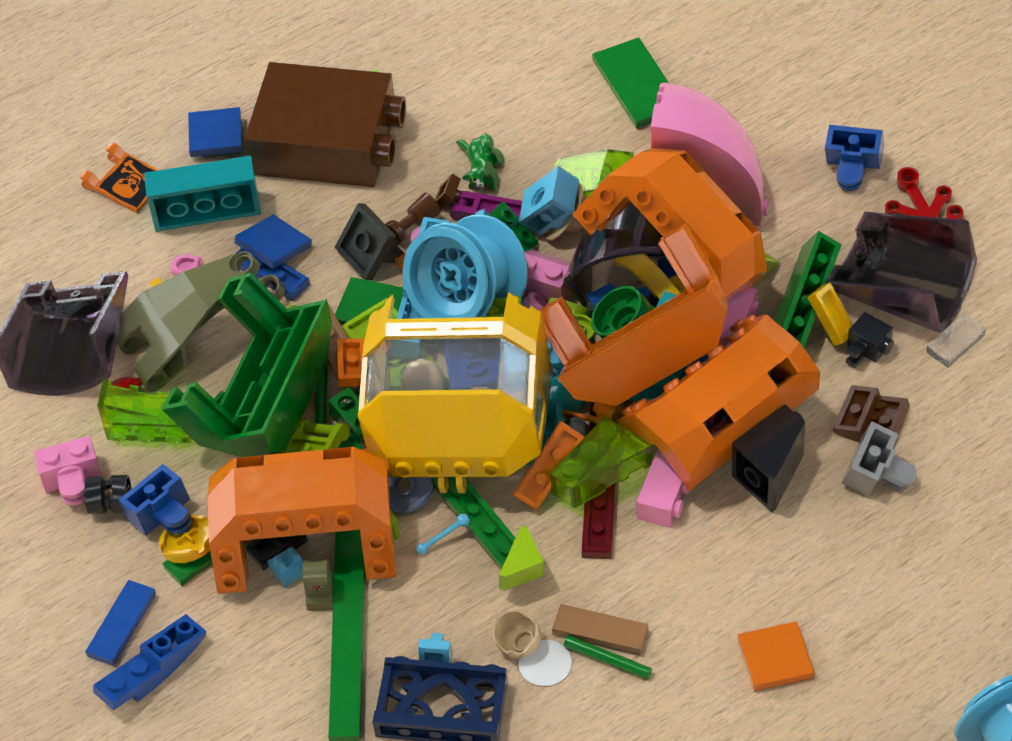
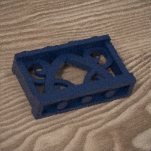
(428, 676)

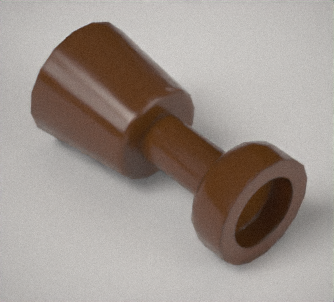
(423, 207)

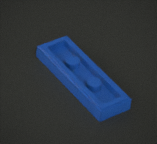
(293, 280)
(120, 622)

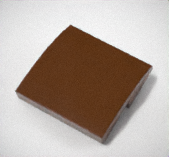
(867, 405)

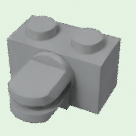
(876, 462)

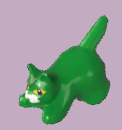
(483, 161)

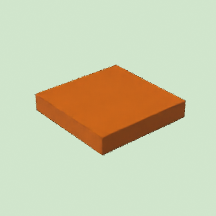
(775, 656)

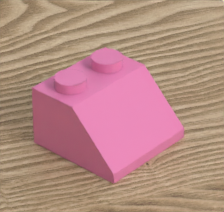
(546, 275)

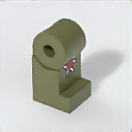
(318, 584)

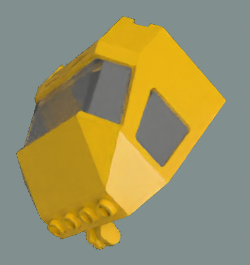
(455, 393)

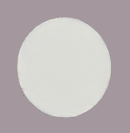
(547, 664)

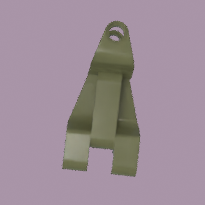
(176, 309)

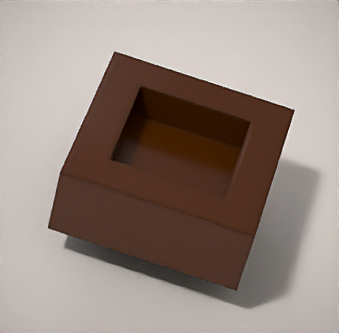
(448, 191)

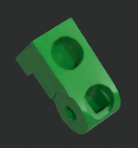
(347, 412)

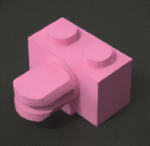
(66, 468)

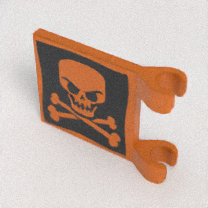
(123, 182)

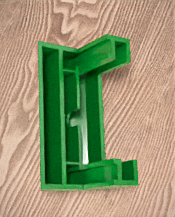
(271, 378)

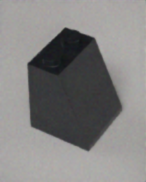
(769, 455)

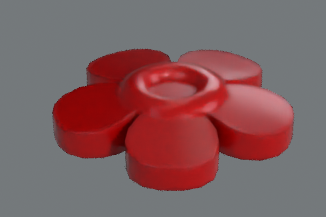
(125, 382)

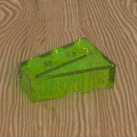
(136, 416)
(598, 461)

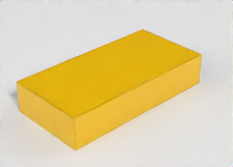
(831, 313)

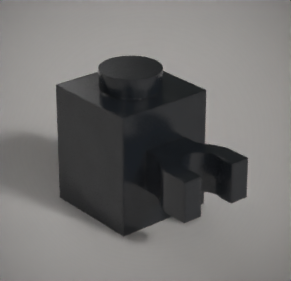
(868, 339)

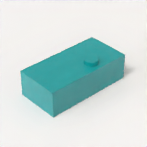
(202, 193)

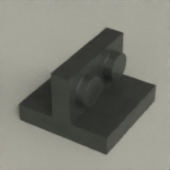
(367, 242)

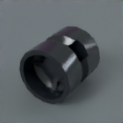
(98, 494)

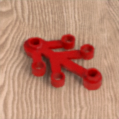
(908, 182)

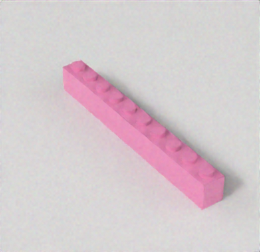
(663, 488)

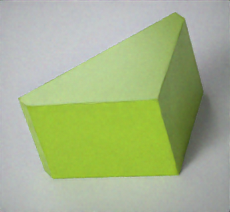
(522, 563)

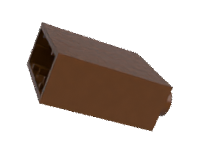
(324, 124)

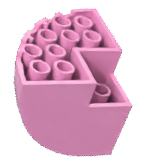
(715, 142)

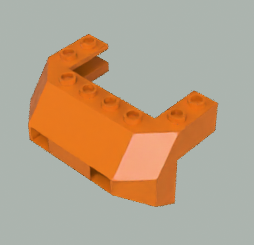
(677, 191)
(651, 344)
(729, 379)
(299, 497)

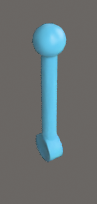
(462, 520)

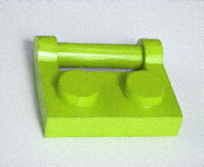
(303, 441)

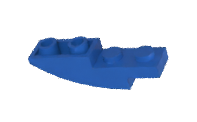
(153, 664)

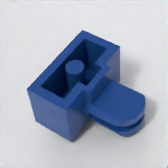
(853, 151)
(158, 501)

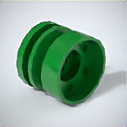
(618, 309)

